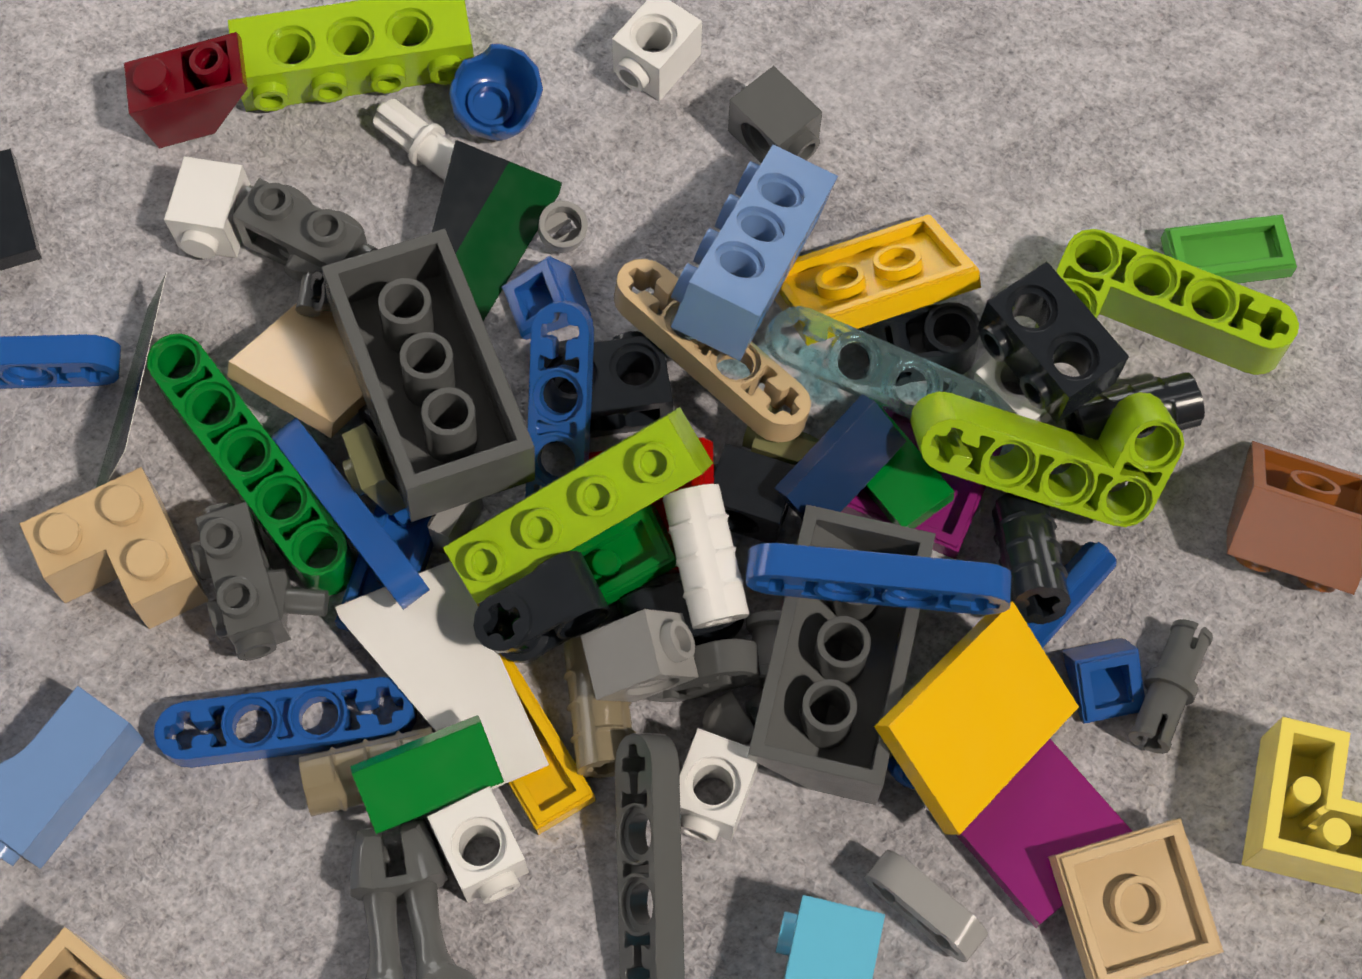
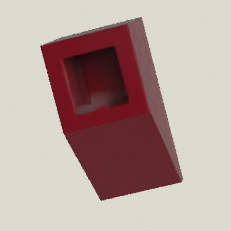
(186, 89)

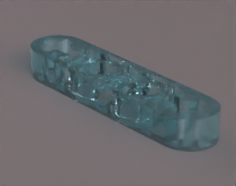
(885, 362)

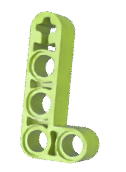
(1178, 291)
(1042, 447)

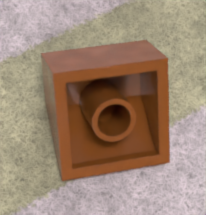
(1298, 519)

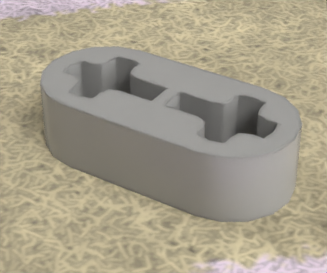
(926, 906)

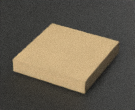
(302, 370)
(1136, 903)

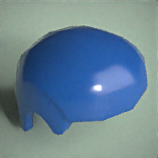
(496, 93)

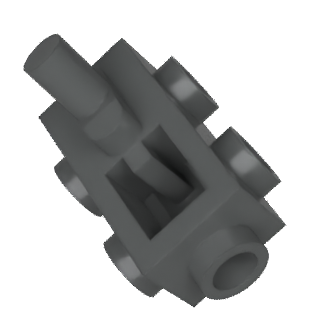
(296, 233)
(250, 597)

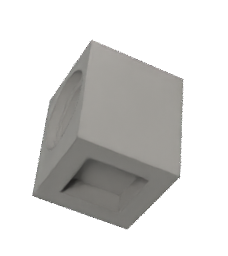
(640, 655)

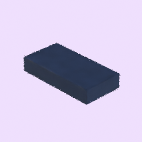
(842, 459)

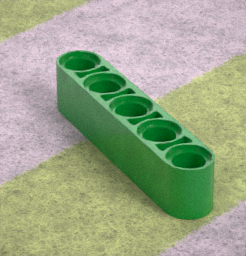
(240, 438)

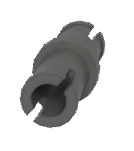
(1170, 686)

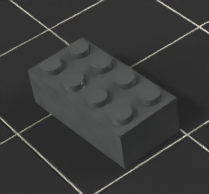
(429, 374)

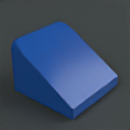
(538, 287)
(1105, 679)

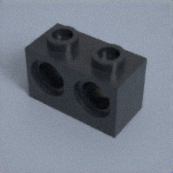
(1064, 335)
(614, 404)

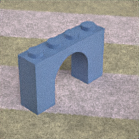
(61, 776)

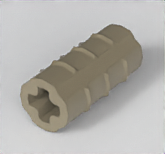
(596, 724)
(328, 774)

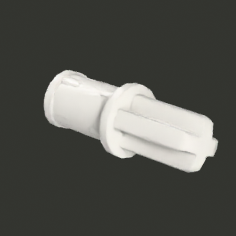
(422, 141)

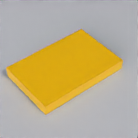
(879, 275)
(977, 718)

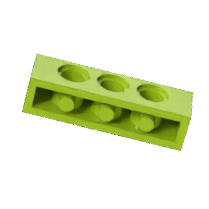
(330, 32)
(579, 505)

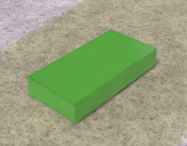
(1235, 248)

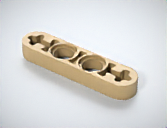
(701, 361)

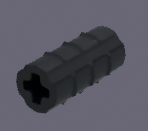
(1177, 392)
(1033, 556)

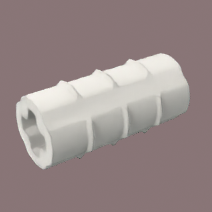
(705, 556)

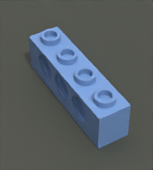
(752, 252)

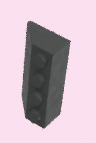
(837, 670)

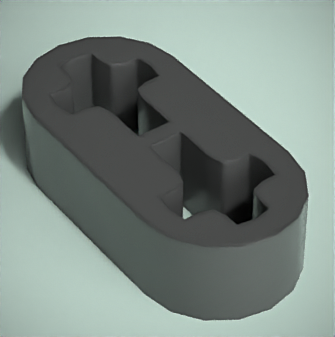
(720, 668)

